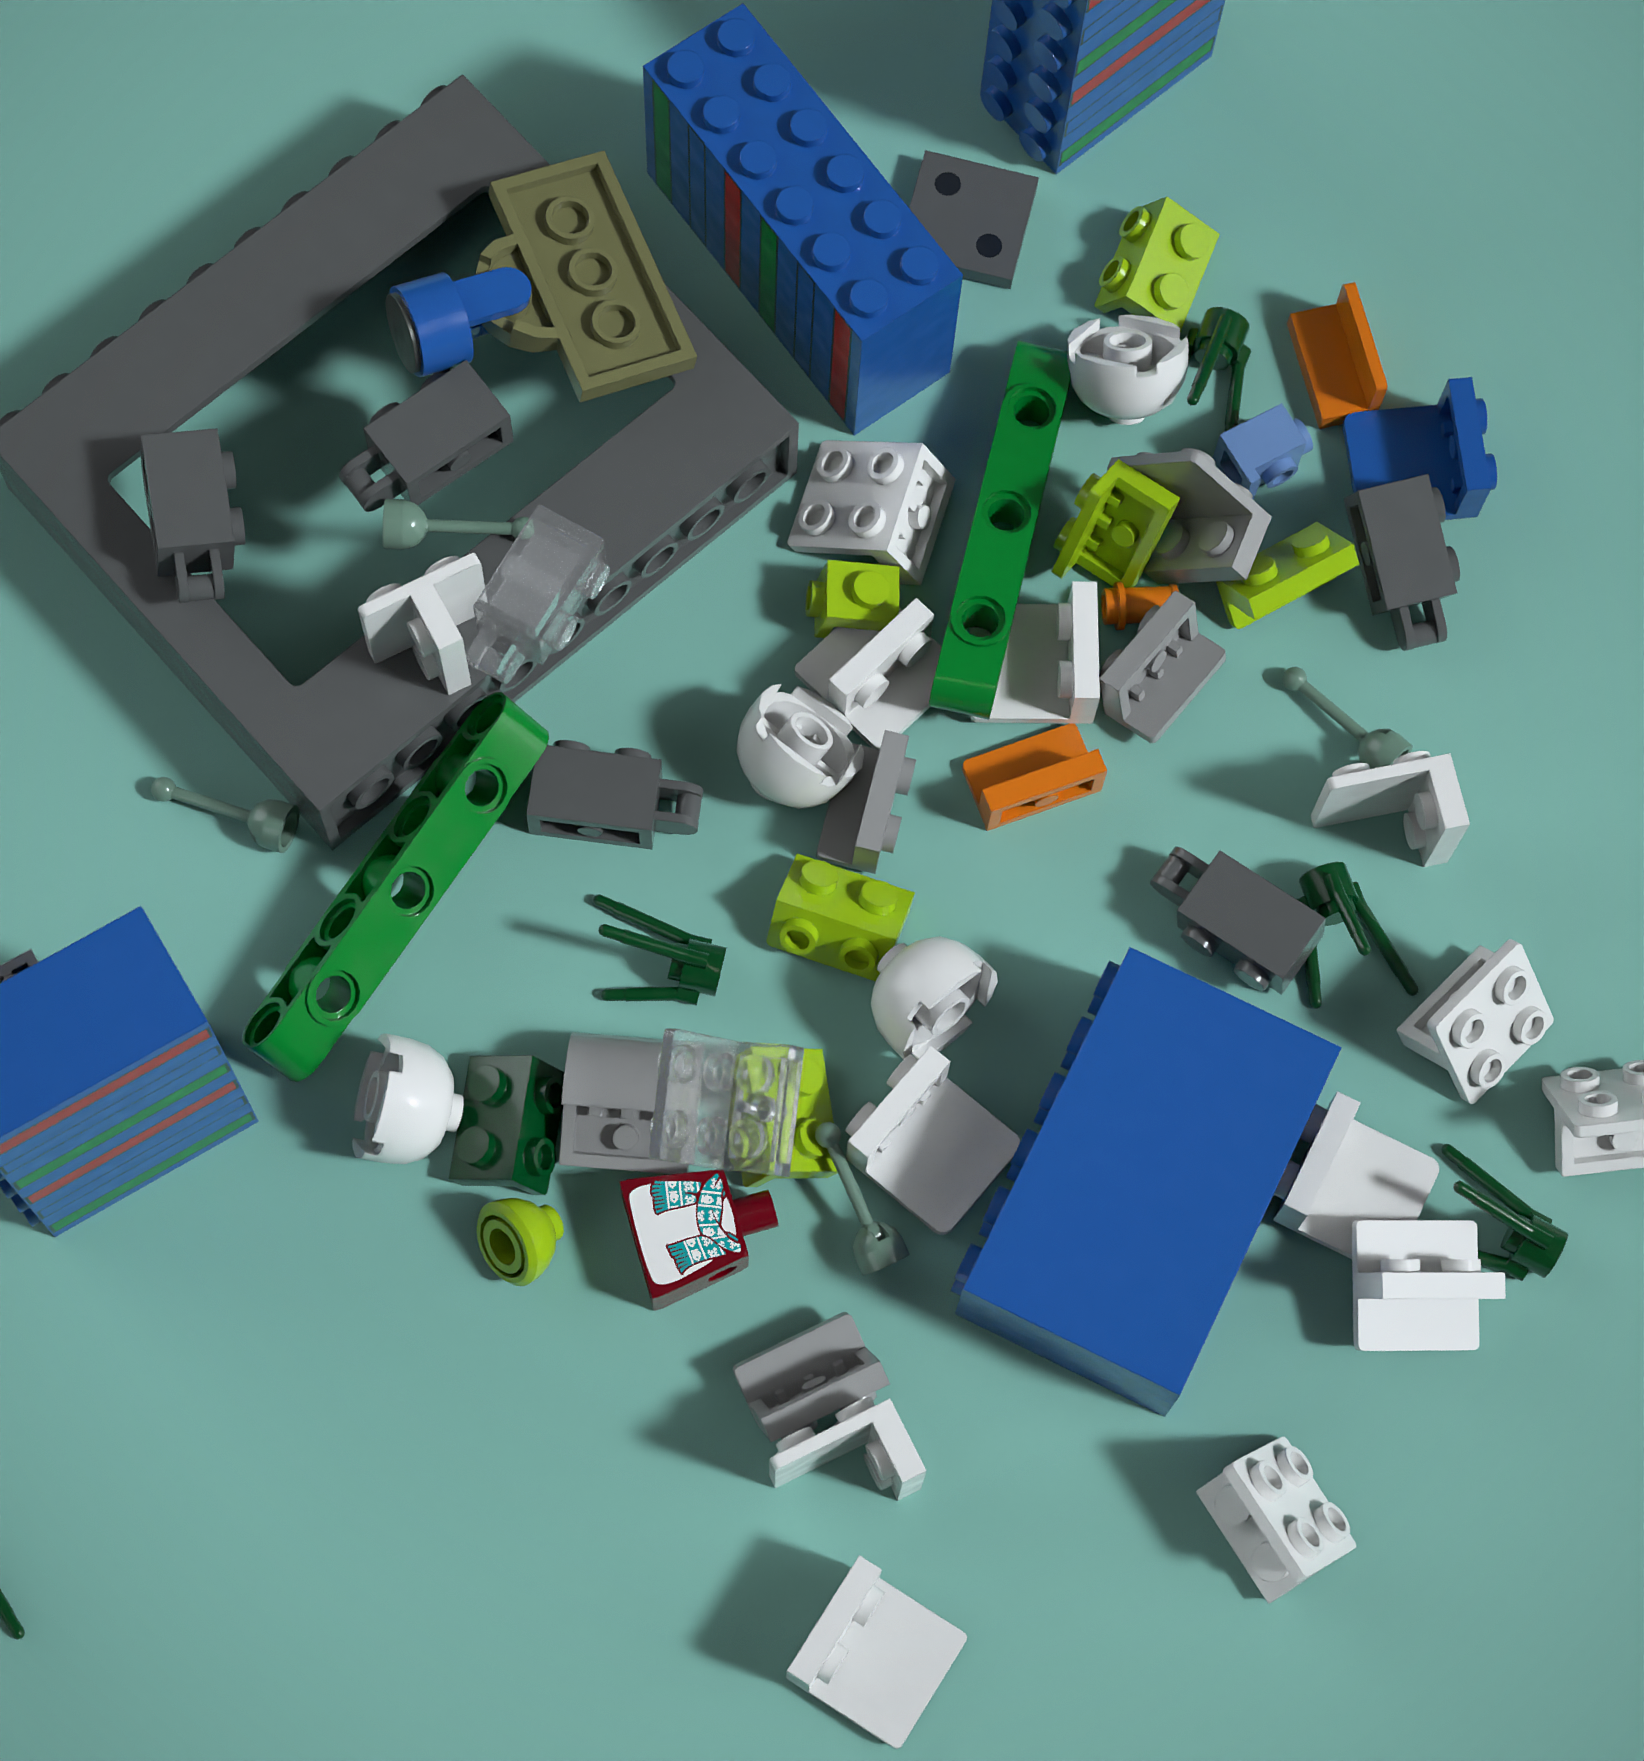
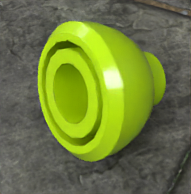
(518, 1238)

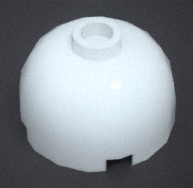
(1127, 367)
(797, 748)
(927, 992)
(405, 1102)

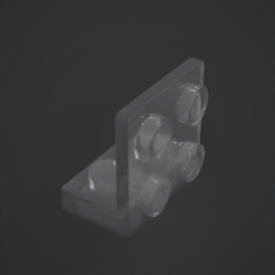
(726, 1103)

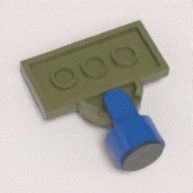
(560, 280)

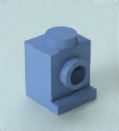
(1263, 449)

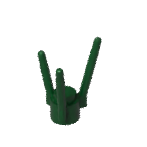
(1216, 346)
(1338, 899)
(693, 963)
(1530, 1236)

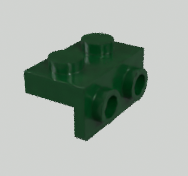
(508, 1123)

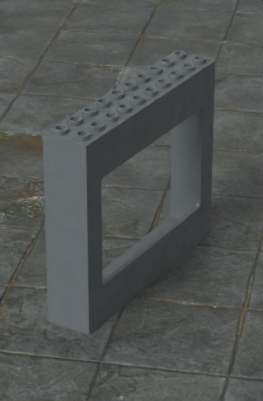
(361, 726)

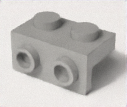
(1159, 669)
(860, 815)
(809, 1377)

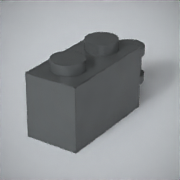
(428, 439)
(191, 510)
(1404, 555)
(607, 797)
(1240, 918)

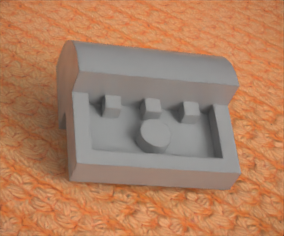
(611, 1103)

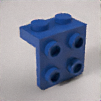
(1426, 440)

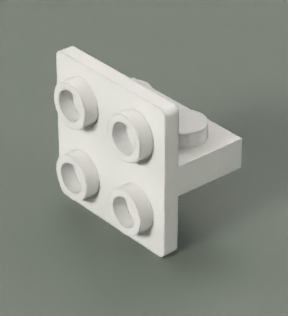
(426, 618)
(876, 676)
(1480, 1019)
(1598, 1118)
(1418, 1285)
(1277, 1517)

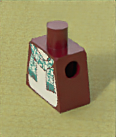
(691, 1230)

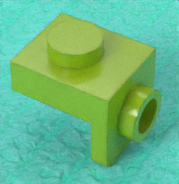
(853, 596)

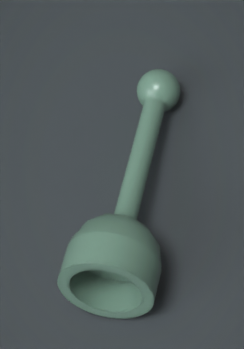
(407, 525)
(1375, 748)
(269, 822)
(876, 1242)

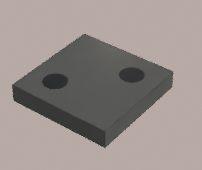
(975, 214)

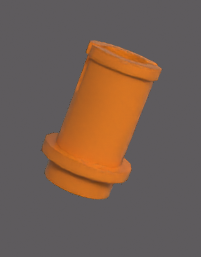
(1130, 604)

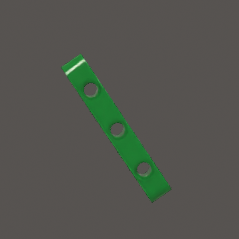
(996, 557)
(366, 925)

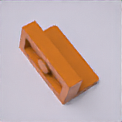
(1338, 358)
(1033, 775)

